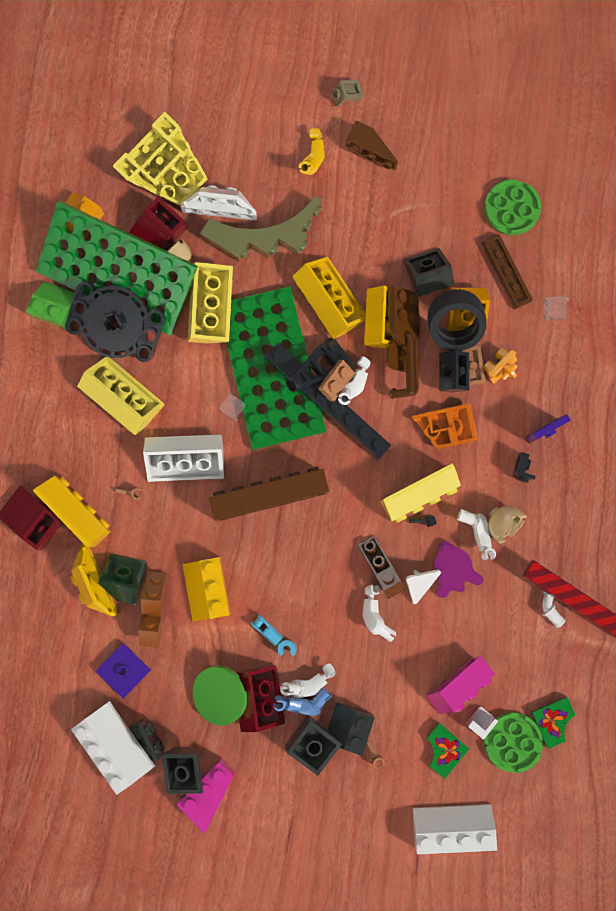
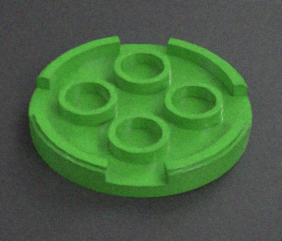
(512, 207)
(219, 695)
(514, 743)

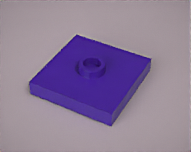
(549, 429)
(123, 670)

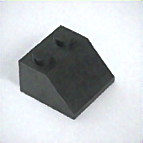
(429, 272)
(351, 727)
(312, 745)

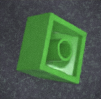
(50, 304)

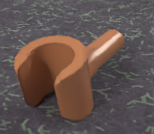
(127, 492)
(374, 754)

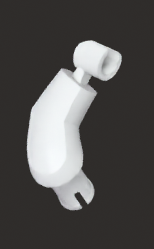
(356, 383)
(480, 530)
(371, 615)
(306, 688)

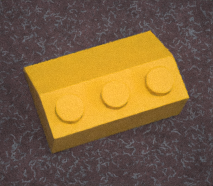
(377, 318)
(206, 589)

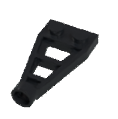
(332, 352)

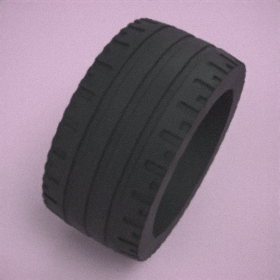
(463, 338)

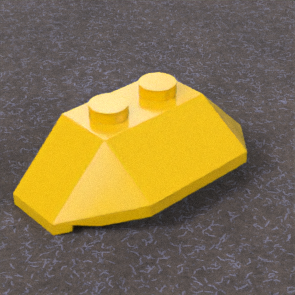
(86, 577)

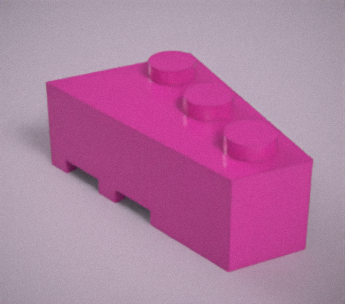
(461, 686)
(202, 807)

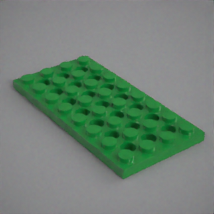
(133, 246)
(245, 383)

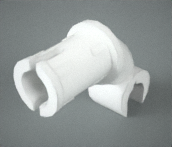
(550, 611)

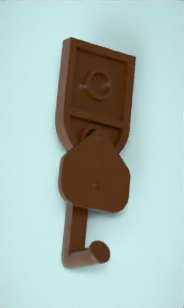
(405, 330)

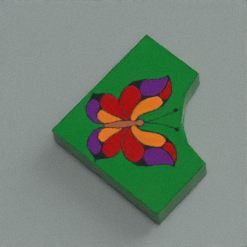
(553, 720)
(446, 750)

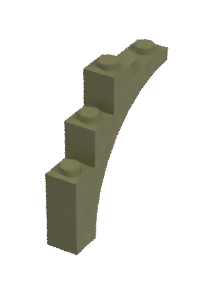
(265, 241)

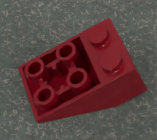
(159, 225)
(30, 518)

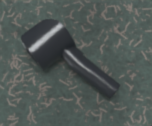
(430, 520)

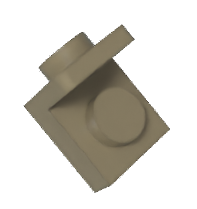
(347, 91)

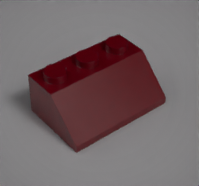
(261, 690)

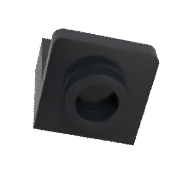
(523, 464)

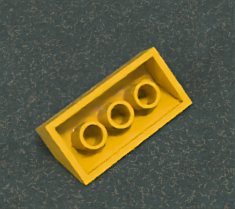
(329, 297)
(72, 511)

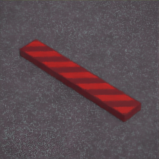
(571, 597)

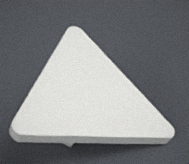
(420, 583)

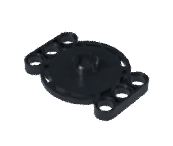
(127, 312)

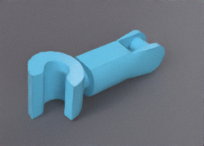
(274, 636)

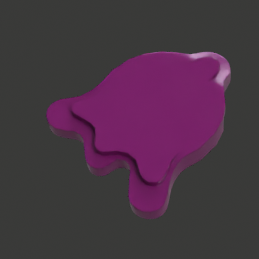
(455, 569)

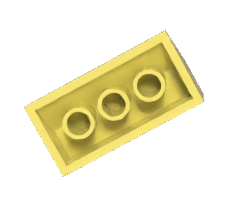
(210, 304)
(120, 394)
(423, 491)

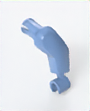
(302, 705)

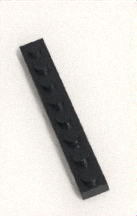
(340, 413)

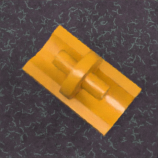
(504, 368)

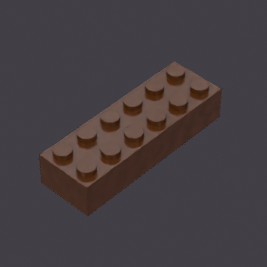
(268, 495)

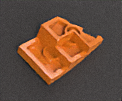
(448, 426)

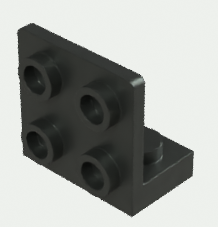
(144, 733)

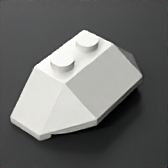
(219, 203)

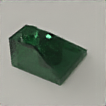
(123, 578)

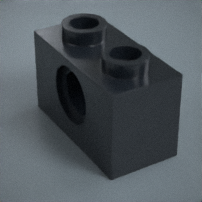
(454, 371)

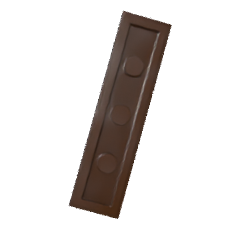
(507, 271)

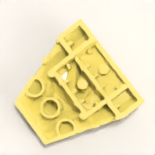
(163, 163)

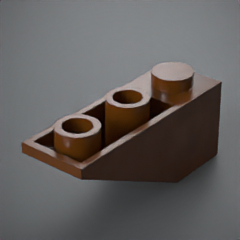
(367, 142)
(381, 567)

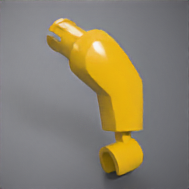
(315, 158)

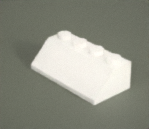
(184, 458)
(113, 748)
(454, 829)

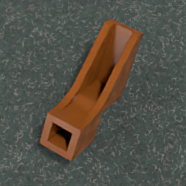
(151, 609)

